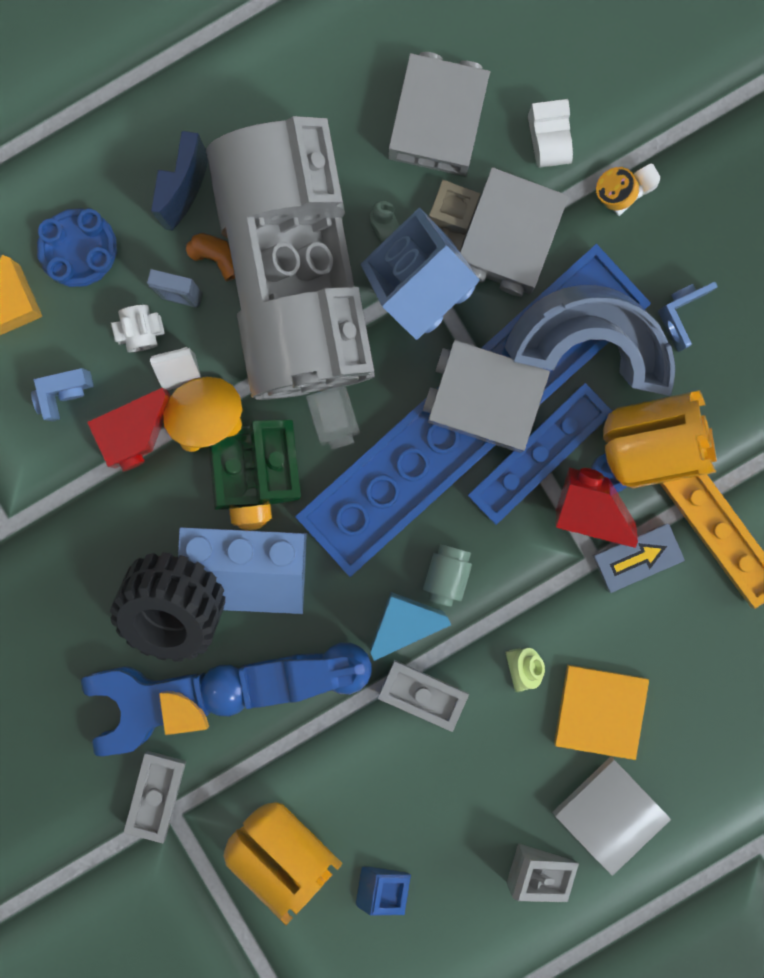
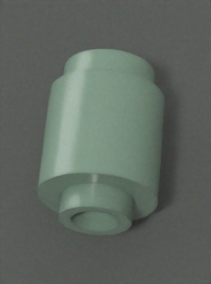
(447, 575)

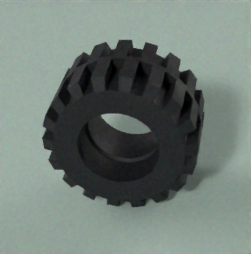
(168, 607)

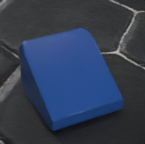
(382, 891)

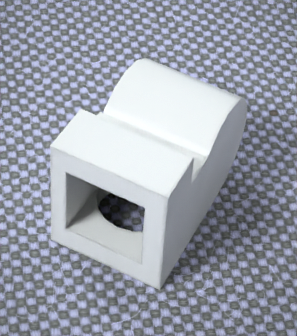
(551, 133)

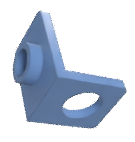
(671, 319)

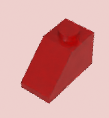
(130, 430)
(594, 508)

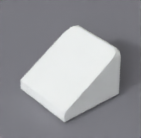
(175, 368)

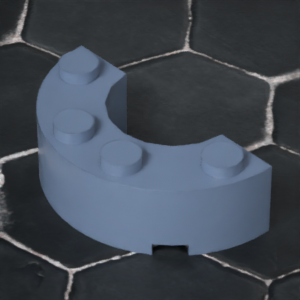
(597, 314)

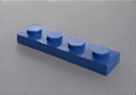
(543, 453)

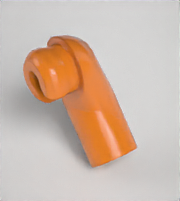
(212, 248)

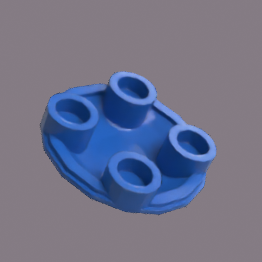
(76, 247)

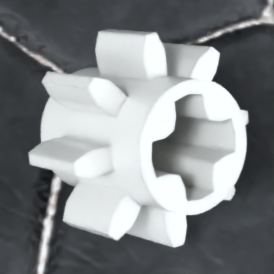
(137, 328)

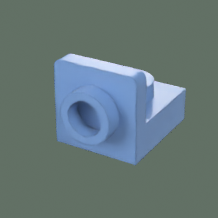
(66, 385)

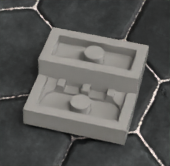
(611, 816)

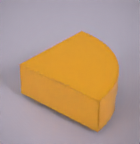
(181, 714)

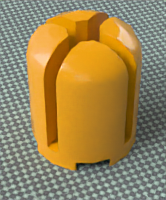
(659, 441)
(279, 859)

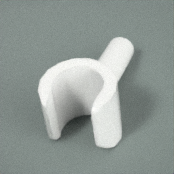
(648, 181)

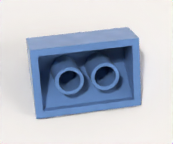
(255, 567)

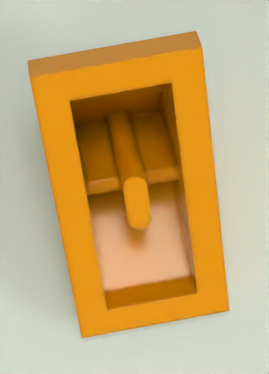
(16, 297)

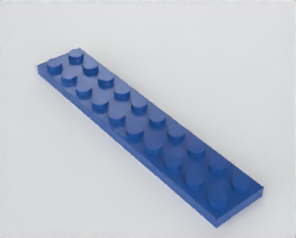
(422, 459)

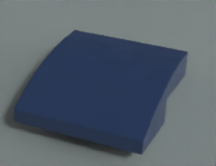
(178, 189)

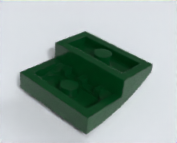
(255, 466)

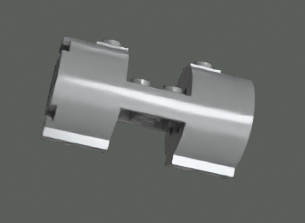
(290, 258)

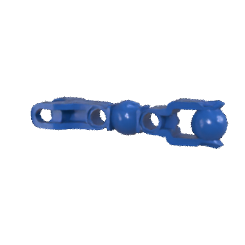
(223, 690)

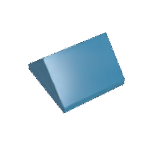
(405, 623)

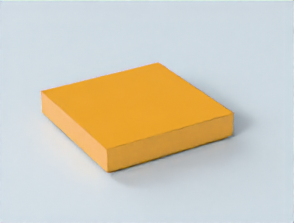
(601, 712)

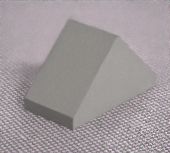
(540, 876)

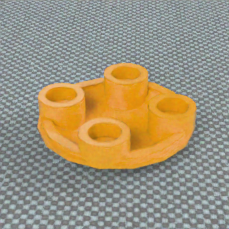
(203, 413)

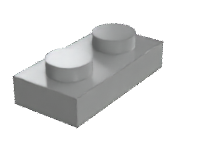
(423, 695)
(154, 797)

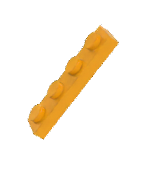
(721, 534)

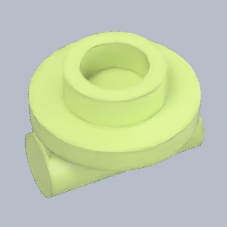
(525, 668)

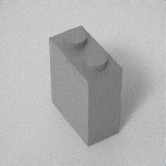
(438, 113)
(512, 231)
(486, 396)

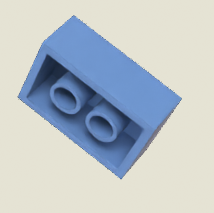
(419, 274)

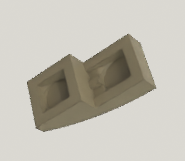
(454, 211)

